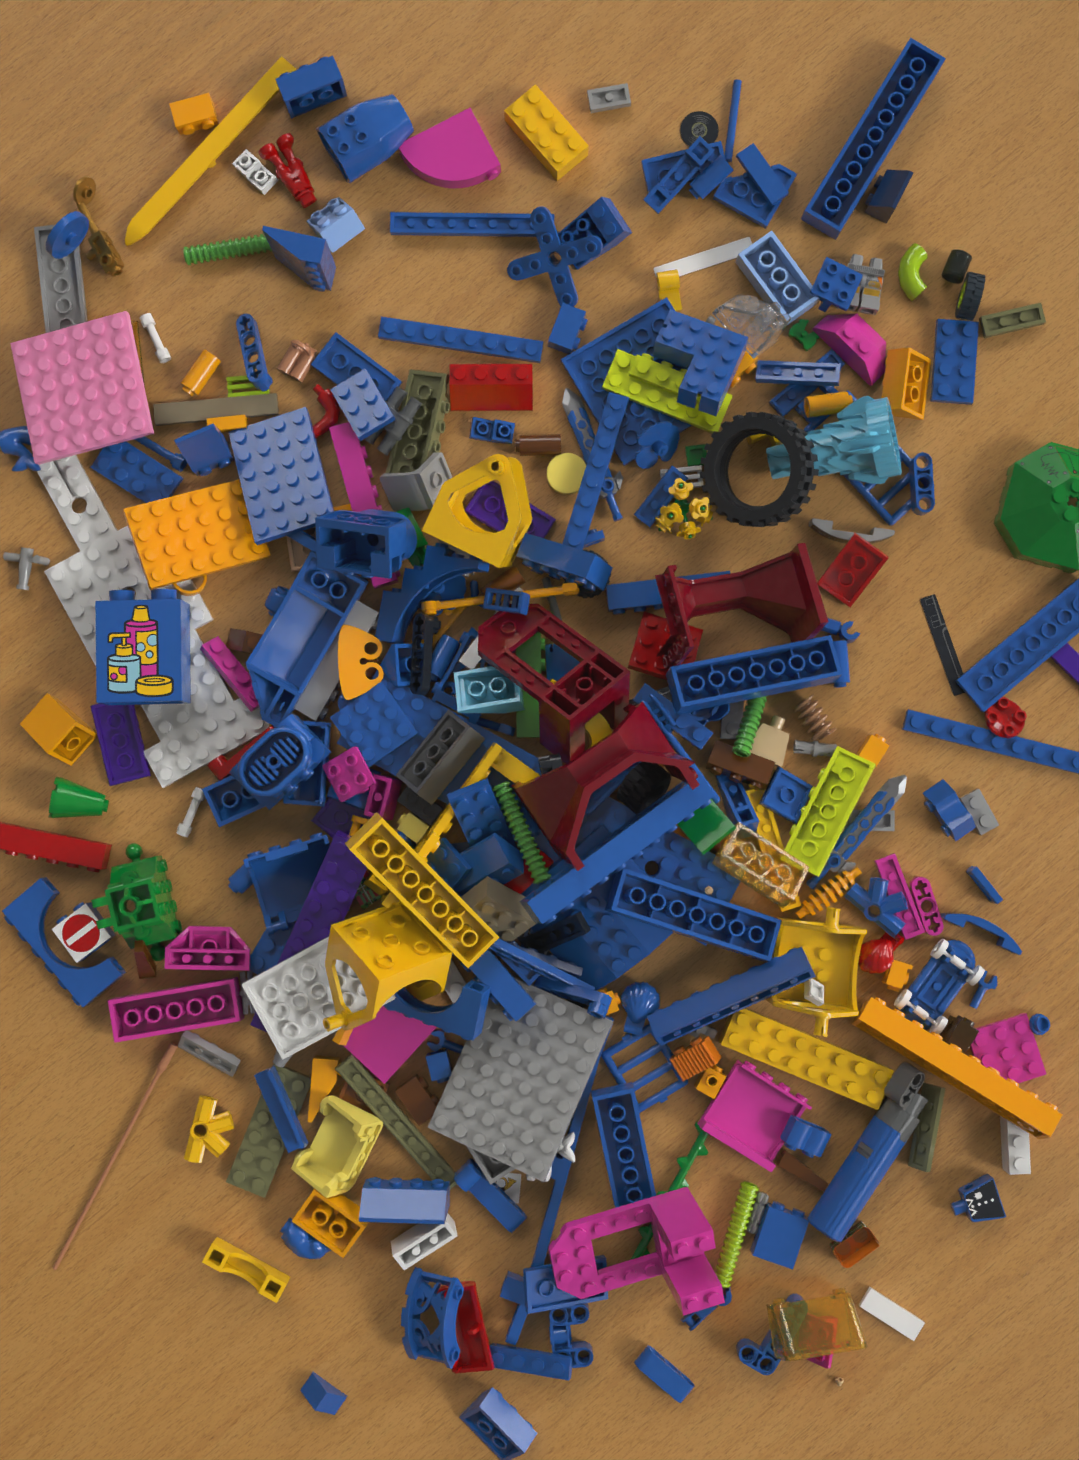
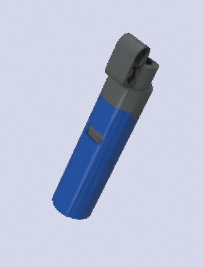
(871, 1154)

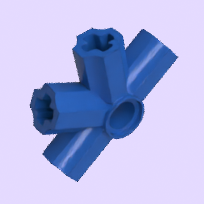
(887, 904)

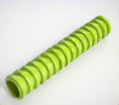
(736, 1232)

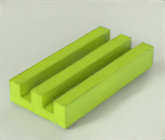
(236, 379)

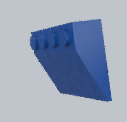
(303, 255)

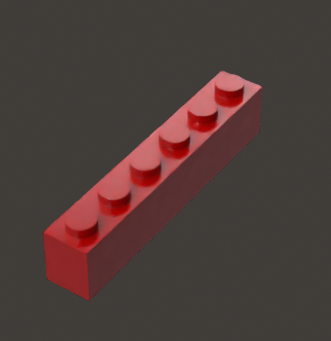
(54, 847)

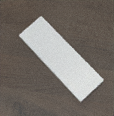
(891, 1313)

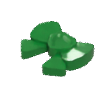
(807, 340)

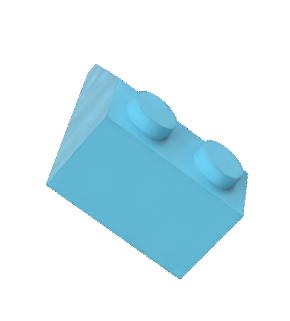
(486, 692)

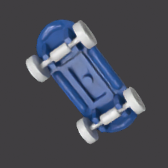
(938, 984)

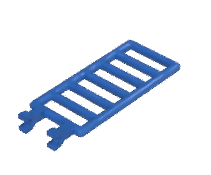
(864, 489)

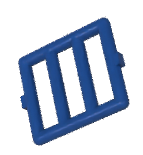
(618, 1071)

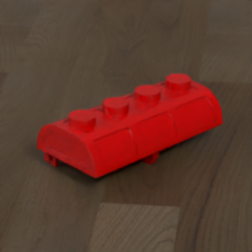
(471, 1333)

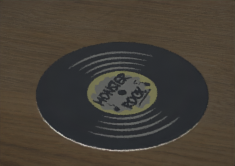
(699, 124)

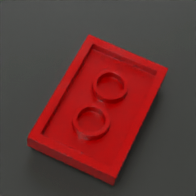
(852, 570)

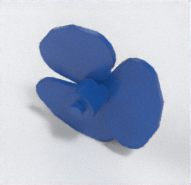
(661, 440)
(449, 590)

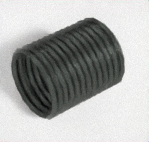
(956, 266)

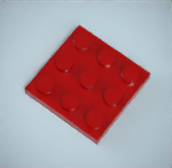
(650, 639)

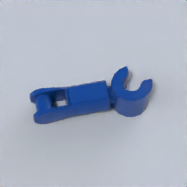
(834, 627)
(702, 1314)

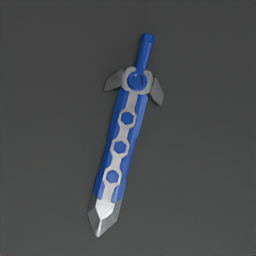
(585, 437)
(861, 826)

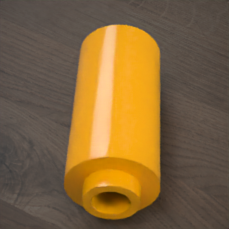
(200, 373)
(826, 404)

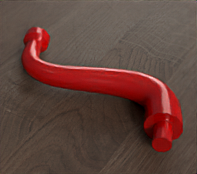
(331, 408)

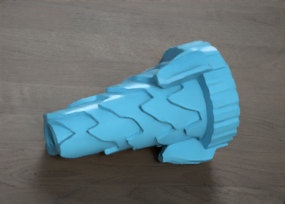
(857, 445)

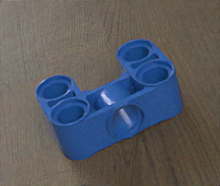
(561, 1335)

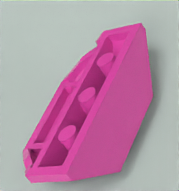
(855, 343)
(208, 950)

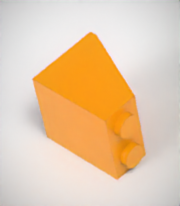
(58, 729)

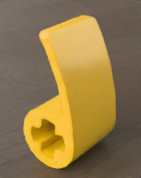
(668, 286)

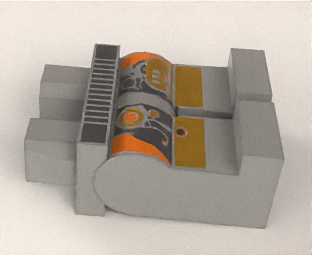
(869, 285)

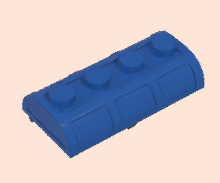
(314, 789)

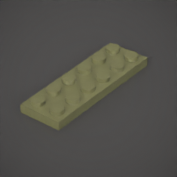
(262, 1142)

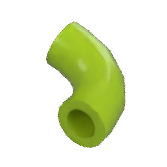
(909, 271)

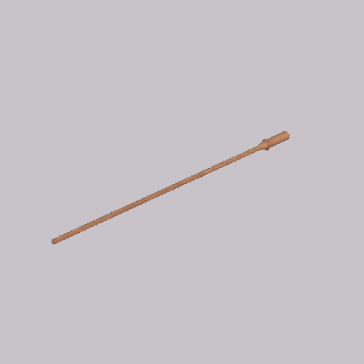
(161, 1067)

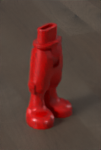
(293, 175)

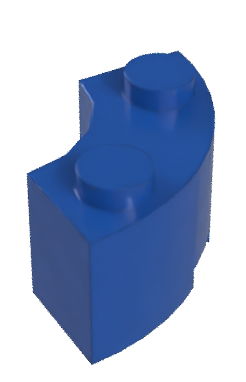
(948, 810)

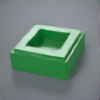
(694, 454)

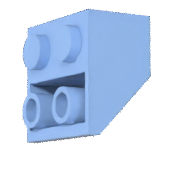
(336, 223)

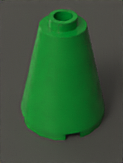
(75, 800)

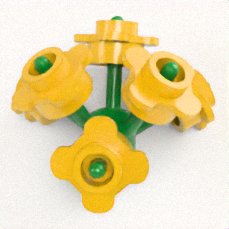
(677, 511)

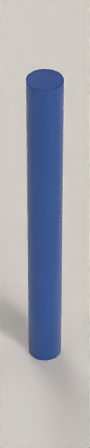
(732, 120)

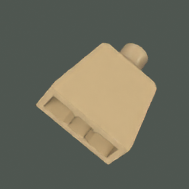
(771, 741)

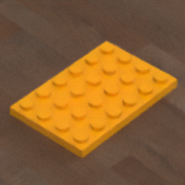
(193, 534)

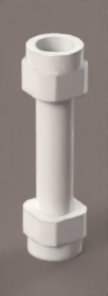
(148, 323)
(184, 828)

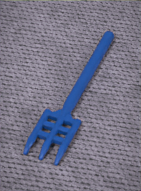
(670, 737)

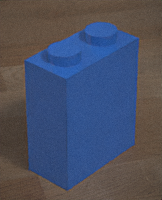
(780, 1235)

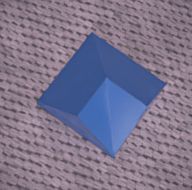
(397, 664)

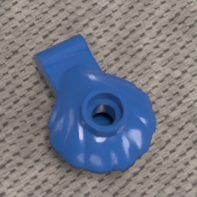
(639, 1002)

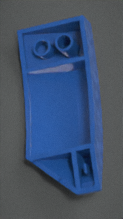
(300, 637)

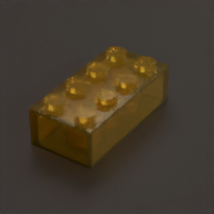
(761, 865)

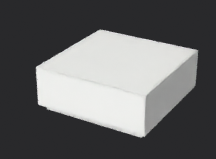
(814, 992)

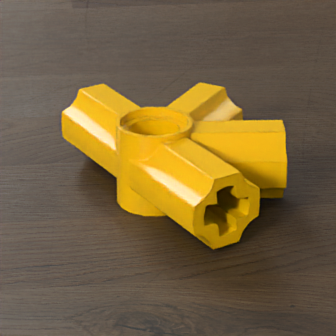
(214, 1126)

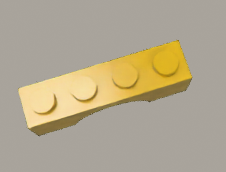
(265, 1278)

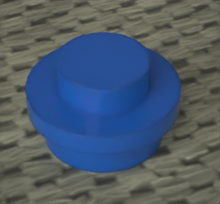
(1039, 1024)

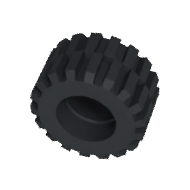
(643, 786)

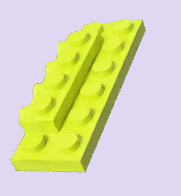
(658, 388)
(828, 809)

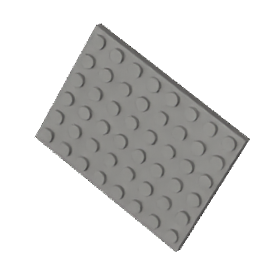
(522, 1082)

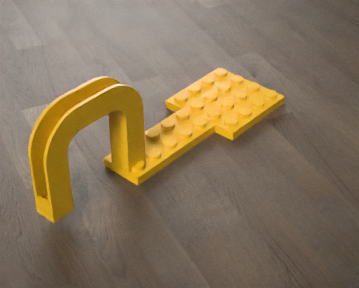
(507, 765)

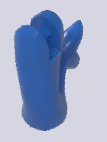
(12, 443)

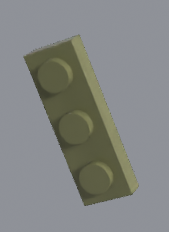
(1012, 320)

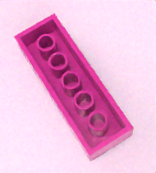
(176, 1009)

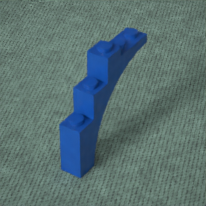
(401, 604)

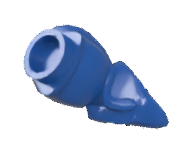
(301, 1242)

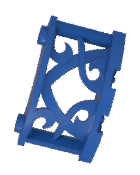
(438, 689)
(418, 1342)

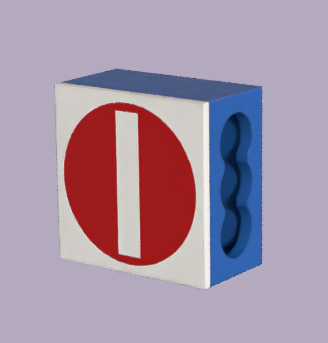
(80, 931)

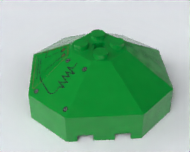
(1035, 508)

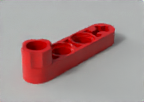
(221, 767)

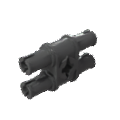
(403, 420)

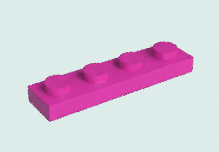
(231, 671)
(889, 869)

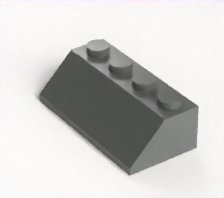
(440, 757)

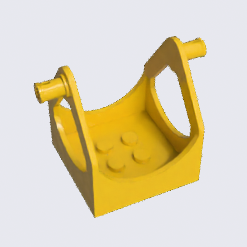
(452, 525)
(386, 953)
(834, 958)

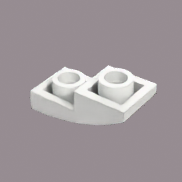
(255, 172)

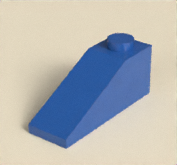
(737, 803)

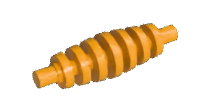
(835, 888)

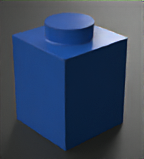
(439, 1065)

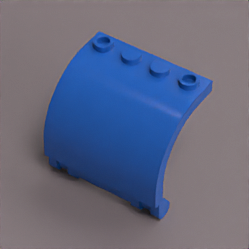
(285, 878)

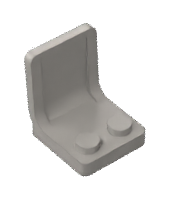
(417, 488)

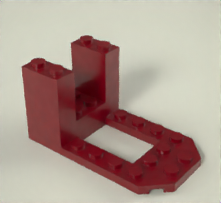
(565, 707)

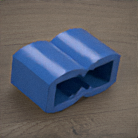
(805, 1136)

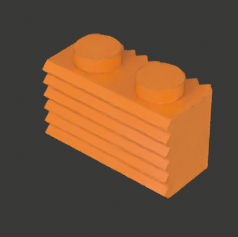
(695, 1058)

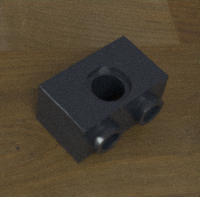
(419, 806)

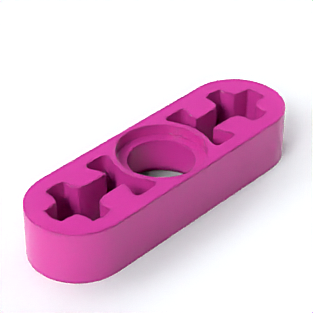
(926, 922)

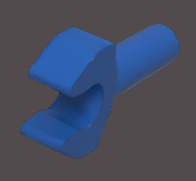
(506, 729)
(992, 984)
(444, 1043)

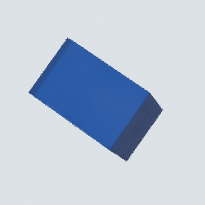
(322, 1395)

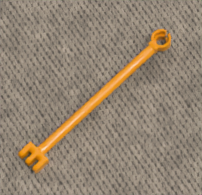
(432, 607)

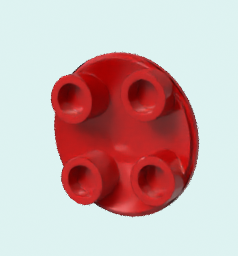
(1005, 718)

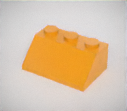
(906, 382)
(331, 1221)

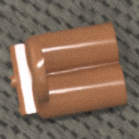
(297, 360)

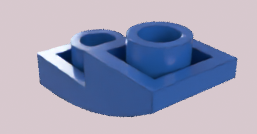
(492, 431)

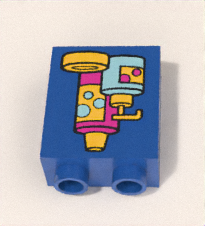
(143, 649)

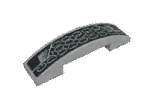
(825, 529)

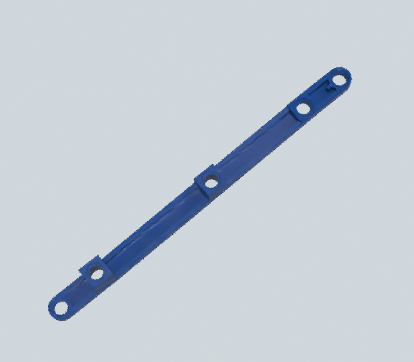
(514, 1284)

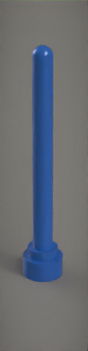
(177, 460)

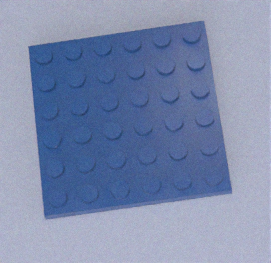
(591, 364)

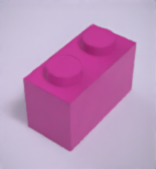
(383, 796)

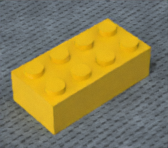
(546, 132)

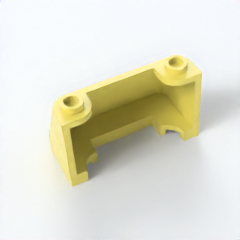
(338, 1147)

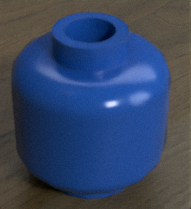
(275, 599)

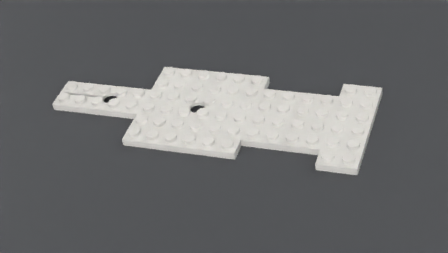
(109, 561)

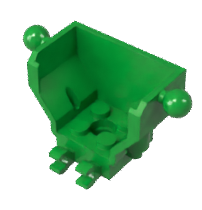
(154, 909)

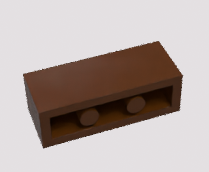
(749, 770)

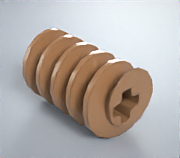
(814, 719)

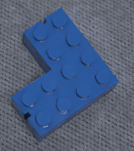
(707, 353)

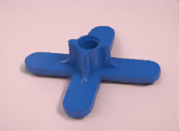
(545, 260)

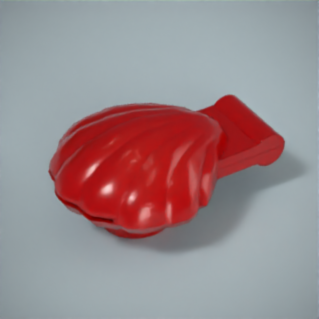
(877, 954)

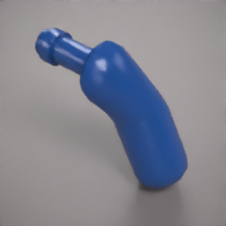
(474, 590)

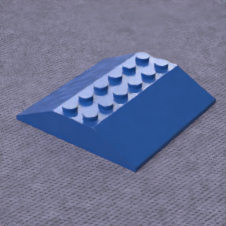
(614, 940)

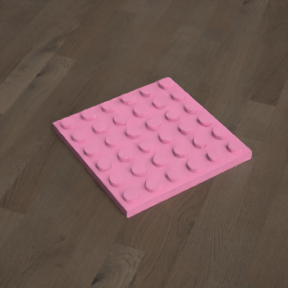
(82, 388)

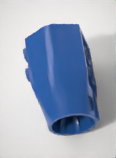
(365, 135)

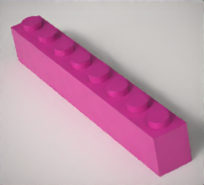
(357, 480)

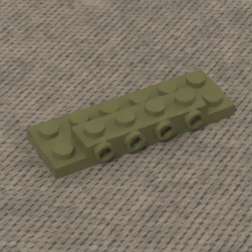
(423, 435)

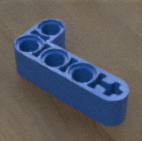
(490, 1196)
(761, 1351)

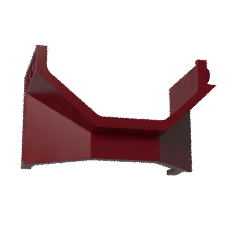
(775, 591)
(562, 795)

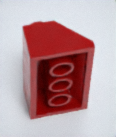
(491, 387)

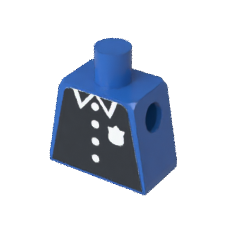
(979, 1200)

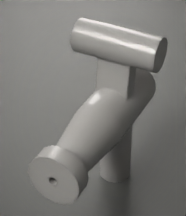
(25, 561)

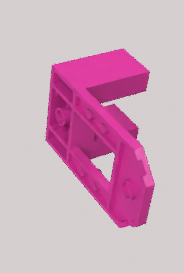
(680, 1243)

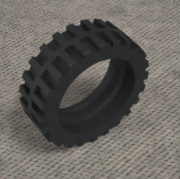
(717, 465)

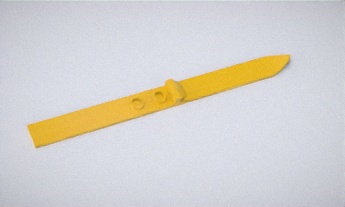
(206, 153)

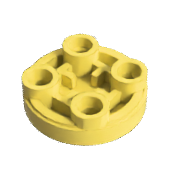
(566, 473)

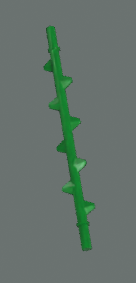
(679, 1182)

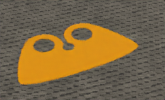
(351, 671)

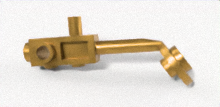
(100, 242)

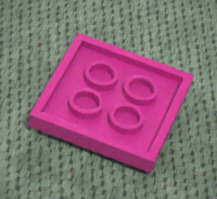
(1009, 1049)

